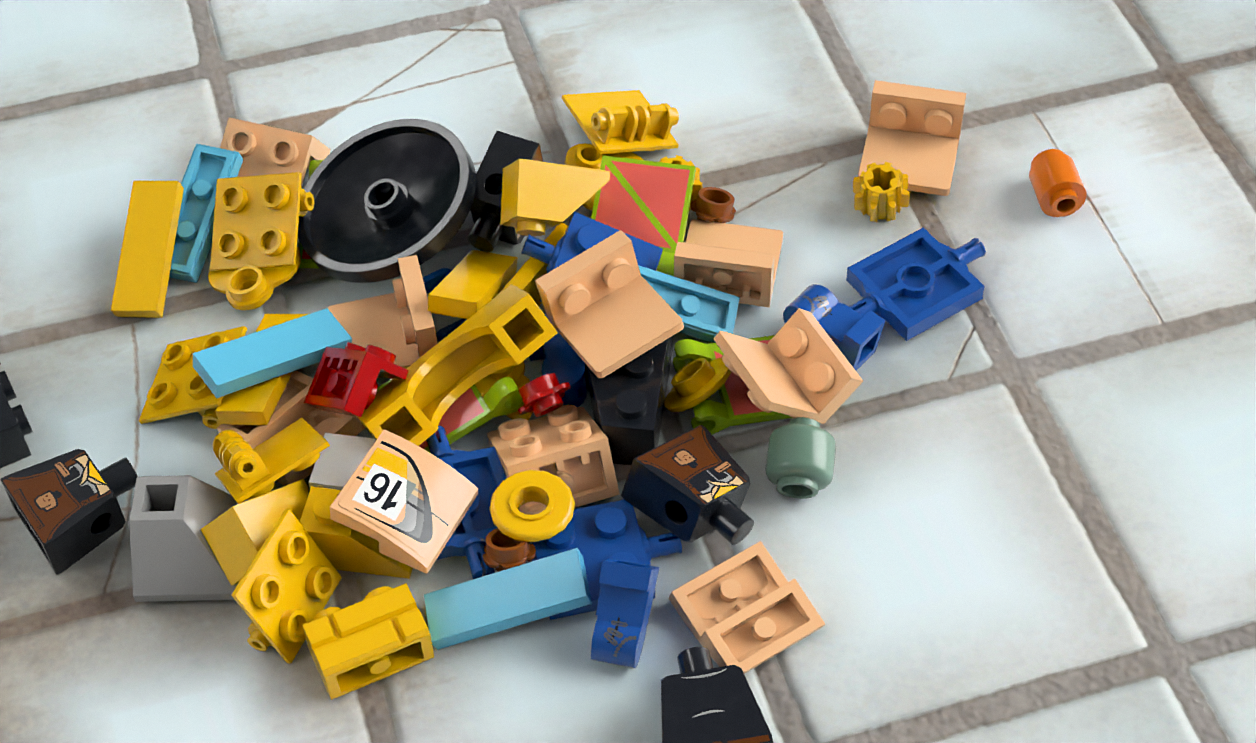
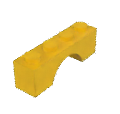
(488, 341)

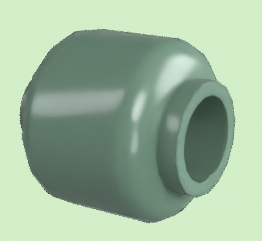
(800, 458)

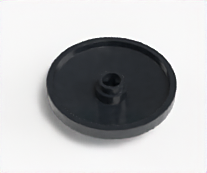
(387, 198)

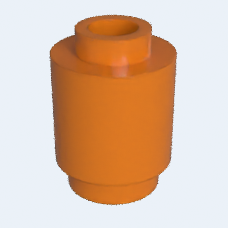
(1056, 183)

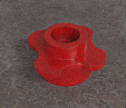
(542, 395)

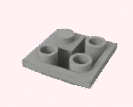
(167, 541)

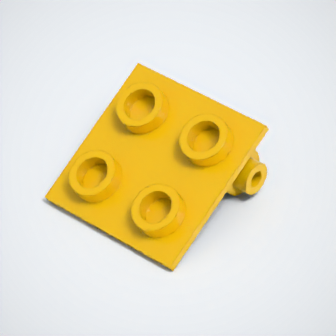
(623, 121)
(258, 220)
(178, 385)
(253, 471)
(285, 587)

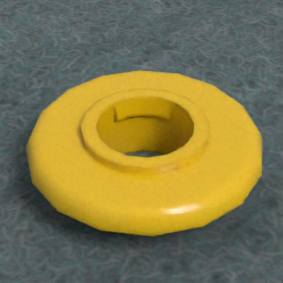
(696, 383)
(532, 487)

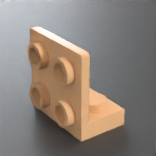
(916, 133)
(271, 149)
(731, 259)
(606, 306)
(393, 320)
(795, 372)
(563, 444)

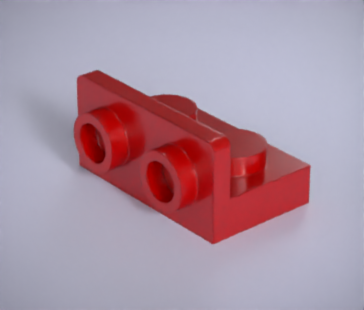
(348, 378)

